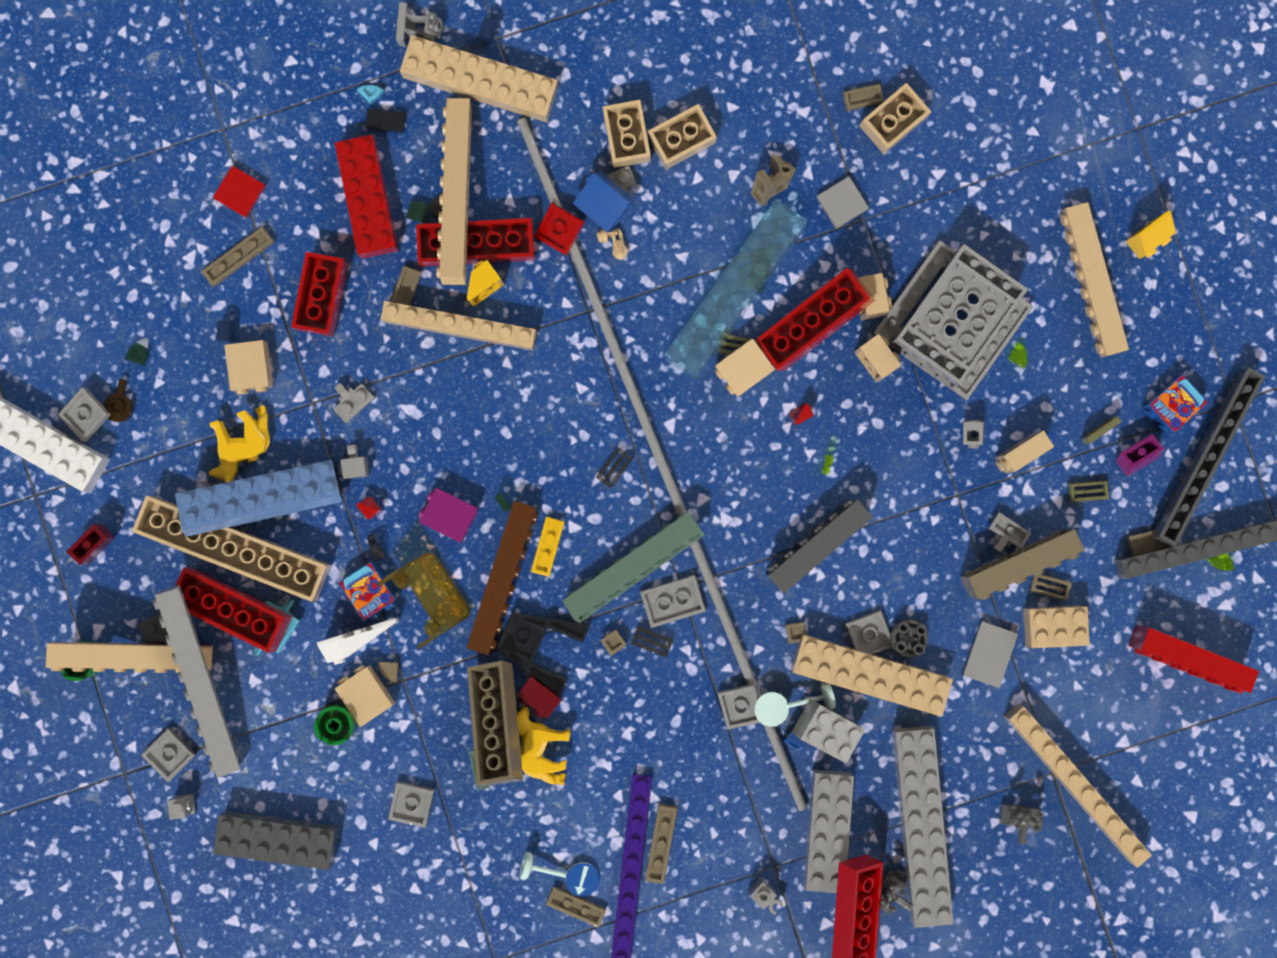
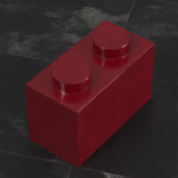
(90, 544)
(539, 697)

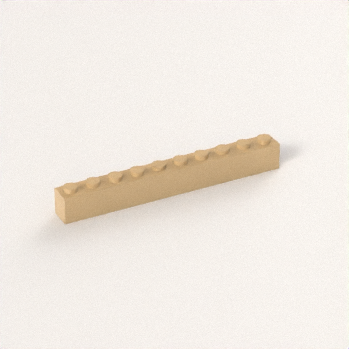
(455, 192)
(1077, 785)

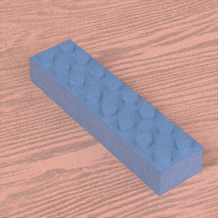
(258, 498)

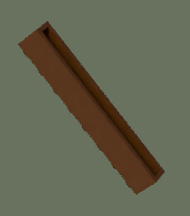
(501, 578)

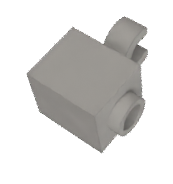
(354, 466)
(764, 895)

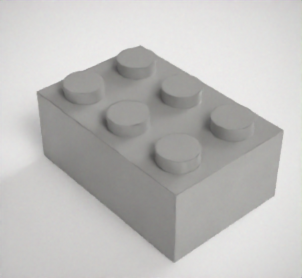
(828, 731)

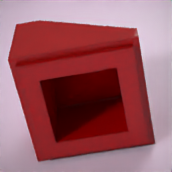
(801, 414)
(369, 508)

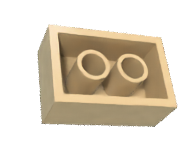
(895, 118)
(626, 134)
(682, 136)
(1056, 626)

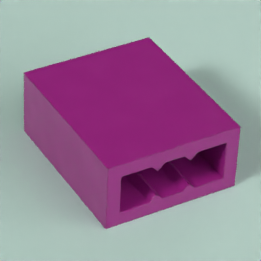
(448, 515)

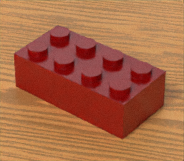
(319, 294)

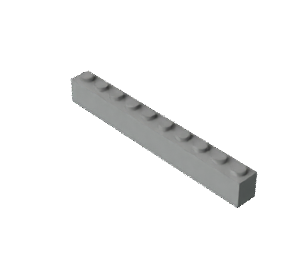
(197, 681)

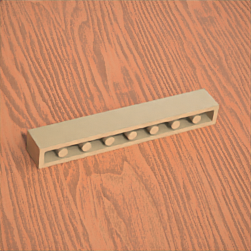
(1094, 280)
(458, 325)
(115, 656)

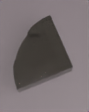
(375, 546)

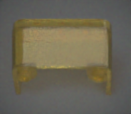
(434, 592)

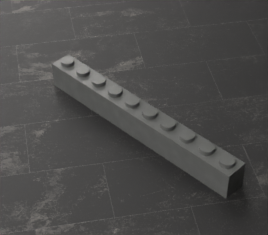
(1208, 457)
(1197, 549)

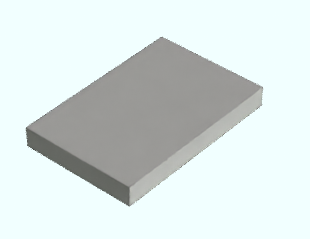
(672, 601)
(990, 654)

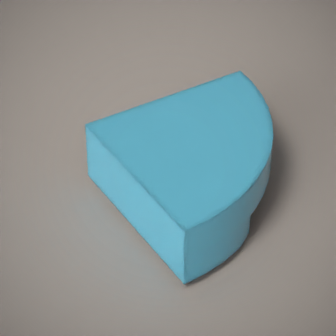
(370, 92)

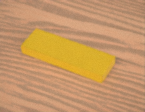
(547, 546)

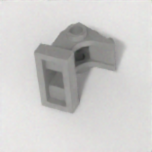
(407, 25)

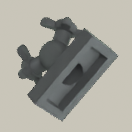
(1021, 817)
(891, 886)

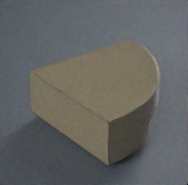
(389, 670)

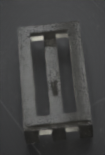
(624, 454)
(667, 647)

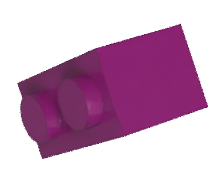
(1139, 455)

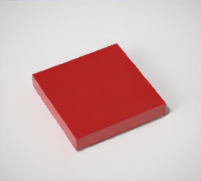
(239, 191)
(559, 229)

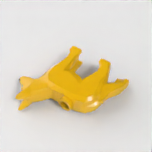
(238, 450)
(534, 741)

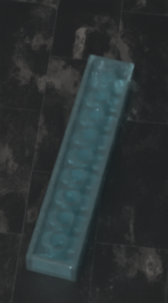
(736, 289)

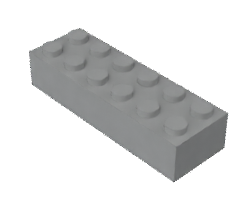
(827, 828)

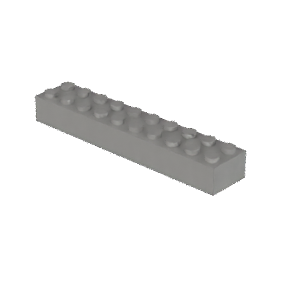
(922, 826)

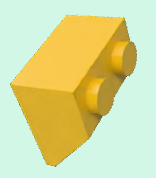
(1152, 235)
(482, 282)

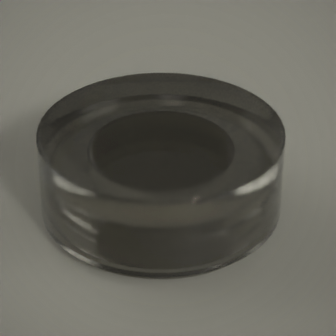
(435, 207)

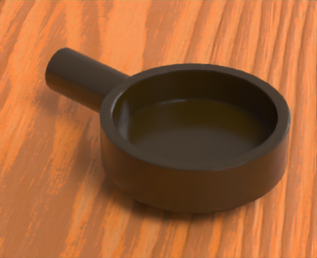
(119, 404)

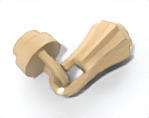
(619, 248)

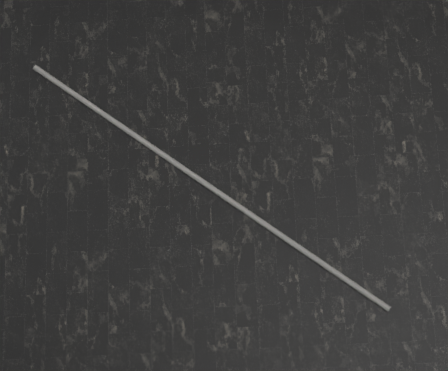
(661, 462)

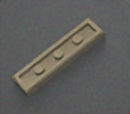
(238, 256)
(661, 843)

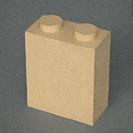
(248, 367)
(743, 367)
(1023, 452)
(364, 695)

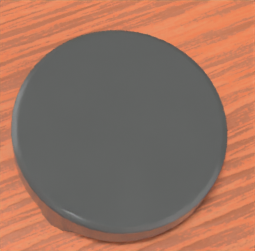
(908, 638)

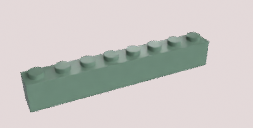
(633, 567)

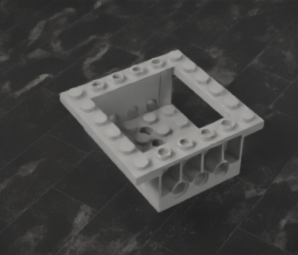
(978, 340)

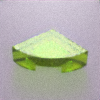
(1019, 356)
(827, 461)
(1221, 562)

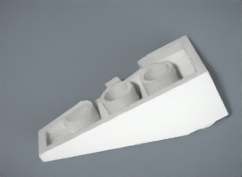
(344, 645)

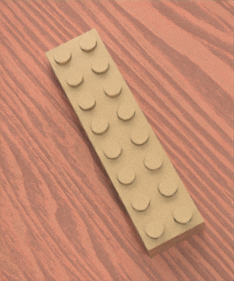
(479, 78)
(871, 674)

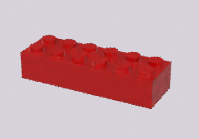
(366, 196)
(486, 240)
(815, 319)
(233, 610)
(1193, 660)
(857, 908)

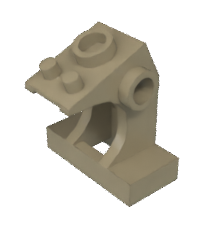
(773, 184)

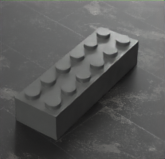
(819, 545)
(276, 840)

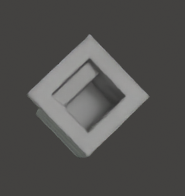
(968, 427)
(181, 806)

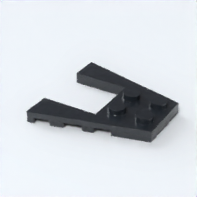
(522, 640)

